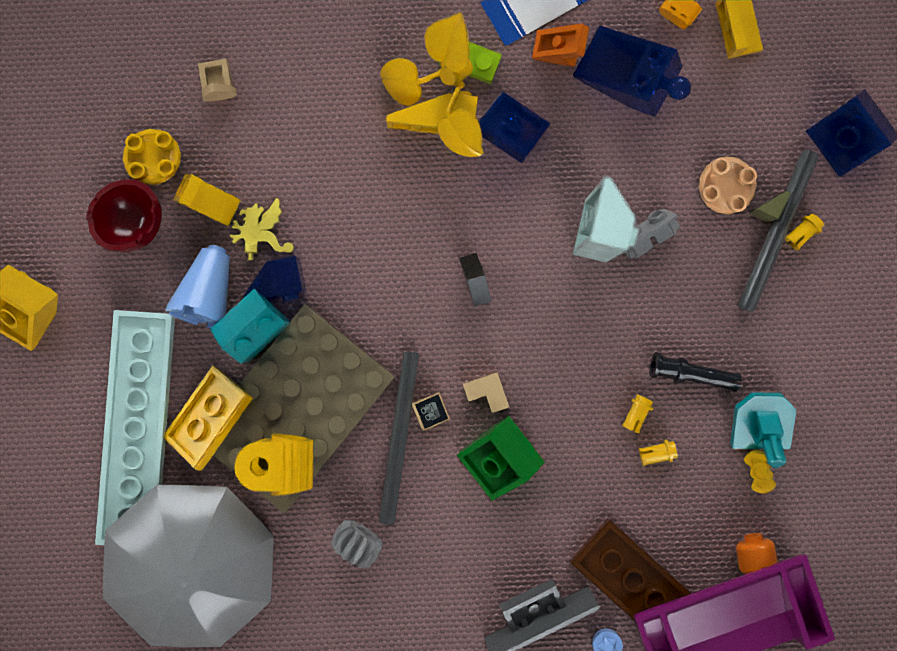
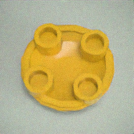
(151, 156)

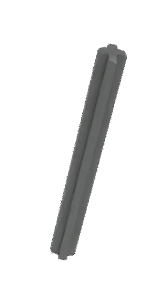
(778, 232)
(399, 438)

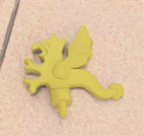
(255, 231)

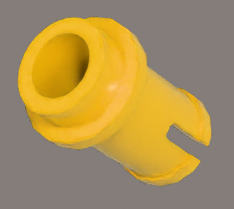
(803, 232)
(637, 413)
(658, 453)

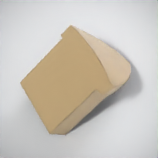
(216, 80)

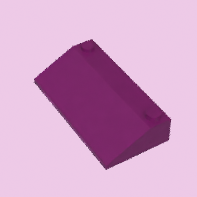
(742, 613)

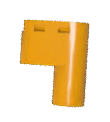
(680, 12)

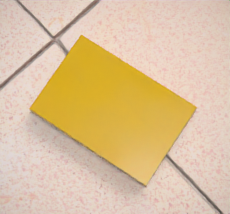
(207, 418)

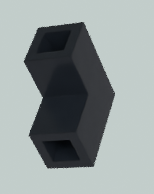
(475, 279)

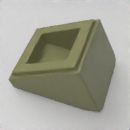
(772, 208)

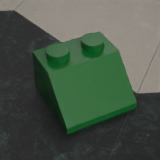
(501, 458)

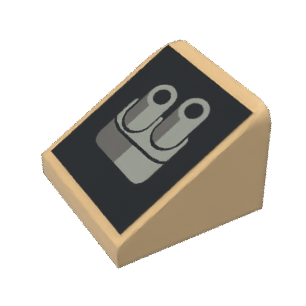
(430, 411)

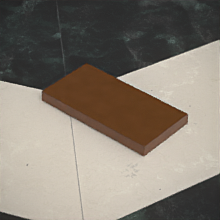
(625, 571)

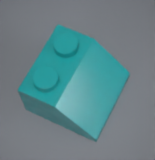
(249, 327)

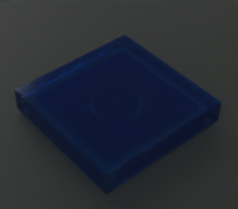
(512, 127)

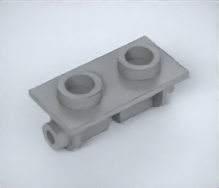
(660, 225)

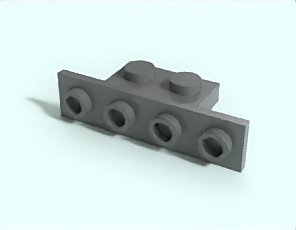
(538, 615)

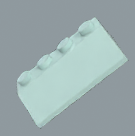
(605, 224)

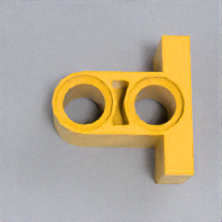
(206, 199)

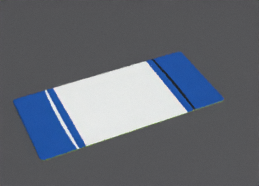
(520, 17)

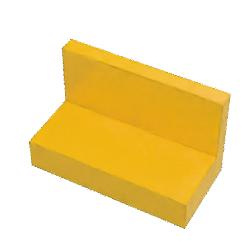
(739, 27)

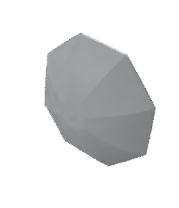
(188, 566)

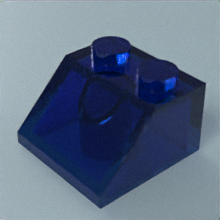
(852, 133)

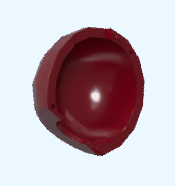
(124, 216)

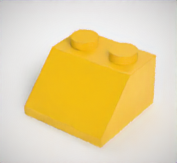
(25, 307)

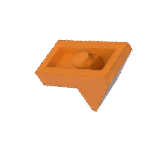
(561, 44)

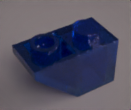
(280, 279)

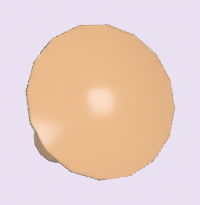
(727, 185)

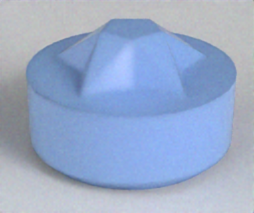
(606, 640)

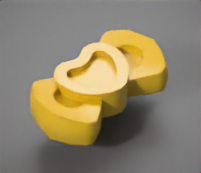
(760, 472)

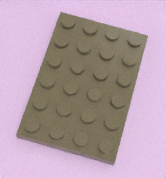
(308, 387)

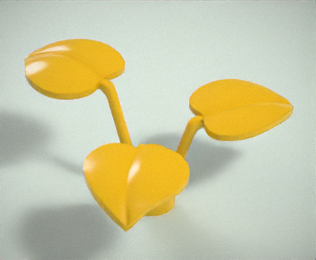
(448, 43)

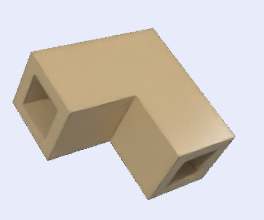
(491, 388)

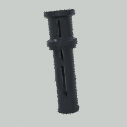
(681, 370)

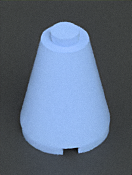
(204, 289)

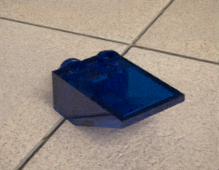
(632, 70)

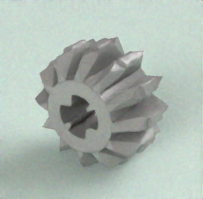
(356, 544)

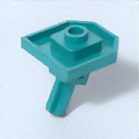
(764, 423)

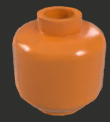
(755, 553)

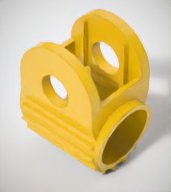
(288, 465)

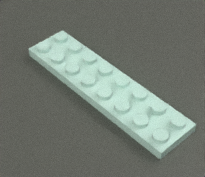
(134, 412)

